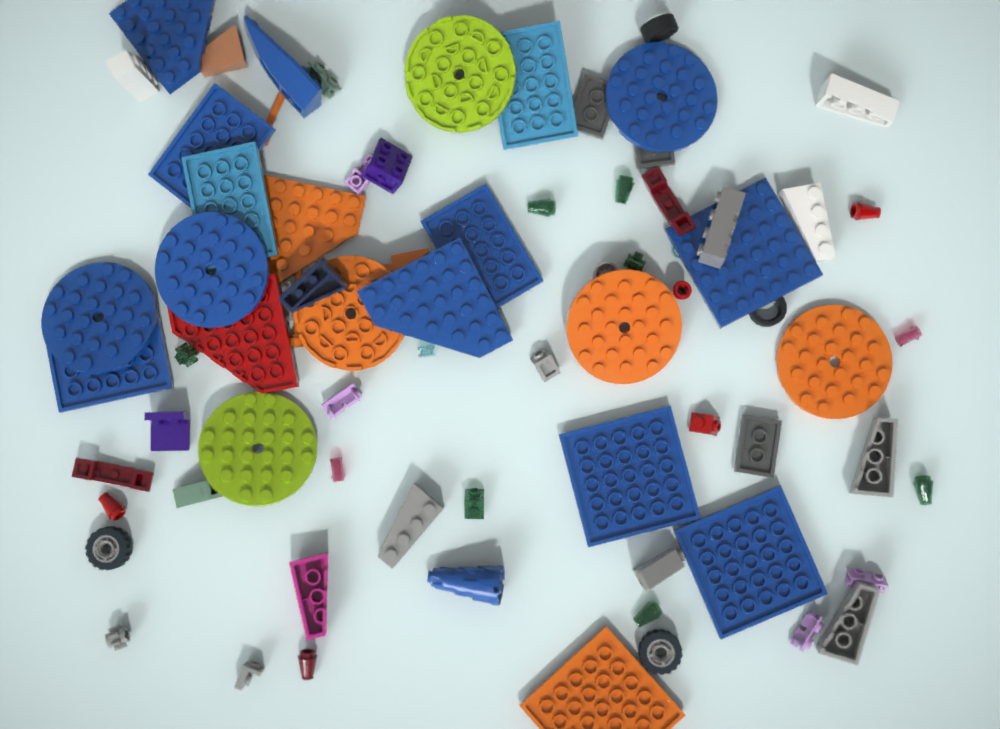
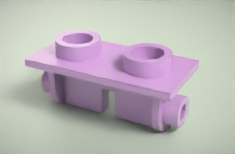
(342, 399)
(860, 575)
(804, 638)

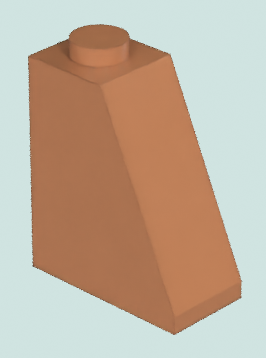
(224, 54)

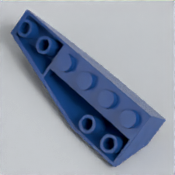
(284, 71)

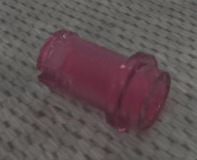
(908, 336)
(337, 470)

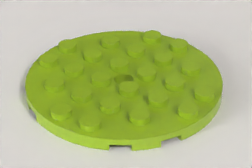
(487, 67)
(253, 477)

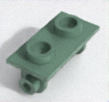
(328, 83)

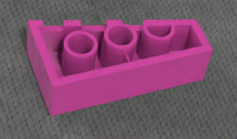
(311, 589)

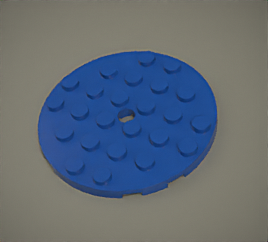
(655, 123)
(239, 275)
(105, 345)

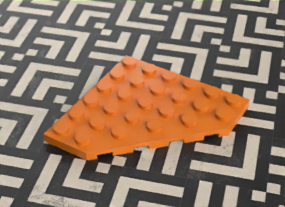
(309, 222)
(601, 690)

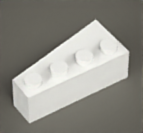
(133, 75)
(856, 101)
(809, 215)

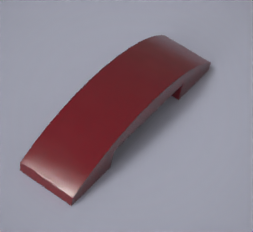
(667, 203)
(112, 474)

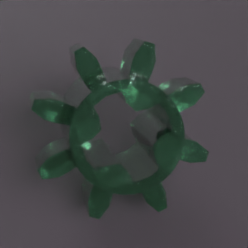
(635, 261)
(186, 354)

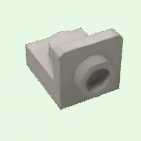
(545, 365)
(245, 677)

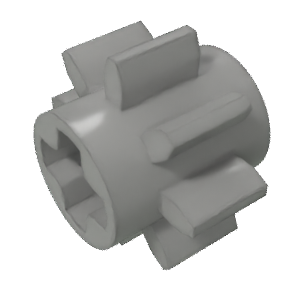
(117, 637)

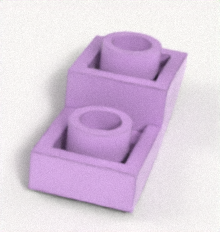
(356, 181)

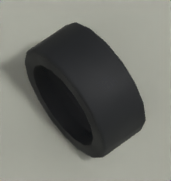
(659, 28)
(782, 309)

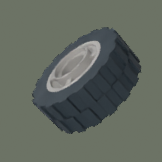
(97, 548)
(666, 662)

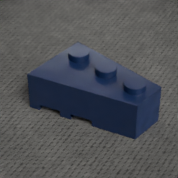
(314, 285)

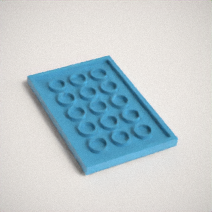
(542, 96)
(233, 184)

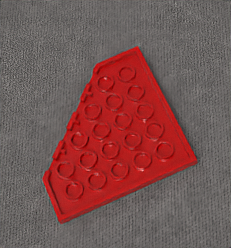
(251, 349)

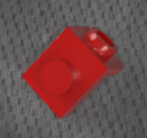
(705, 424)

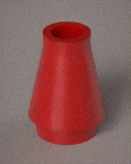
(863, 211)
(684, 287)
(112, 507)

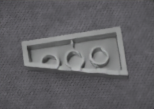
(721, 228)
(877, 462)
(413, 519)
(850, 625)

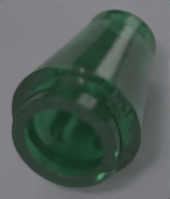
(623, 188)
(542, 207)
(924, 489)
(647, 614)

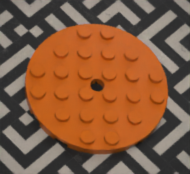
(620, 298)
(336, 337)
(861, 355)

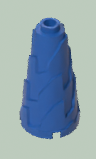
(478, 582)

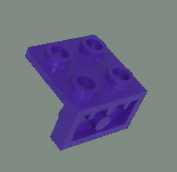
(387, 166)
(169, 430)

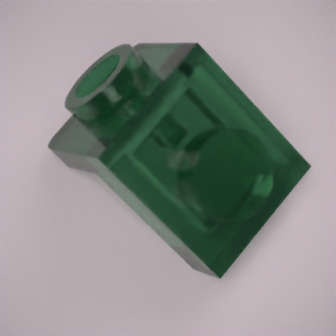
(474, 503)

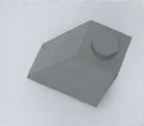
(659, 568)

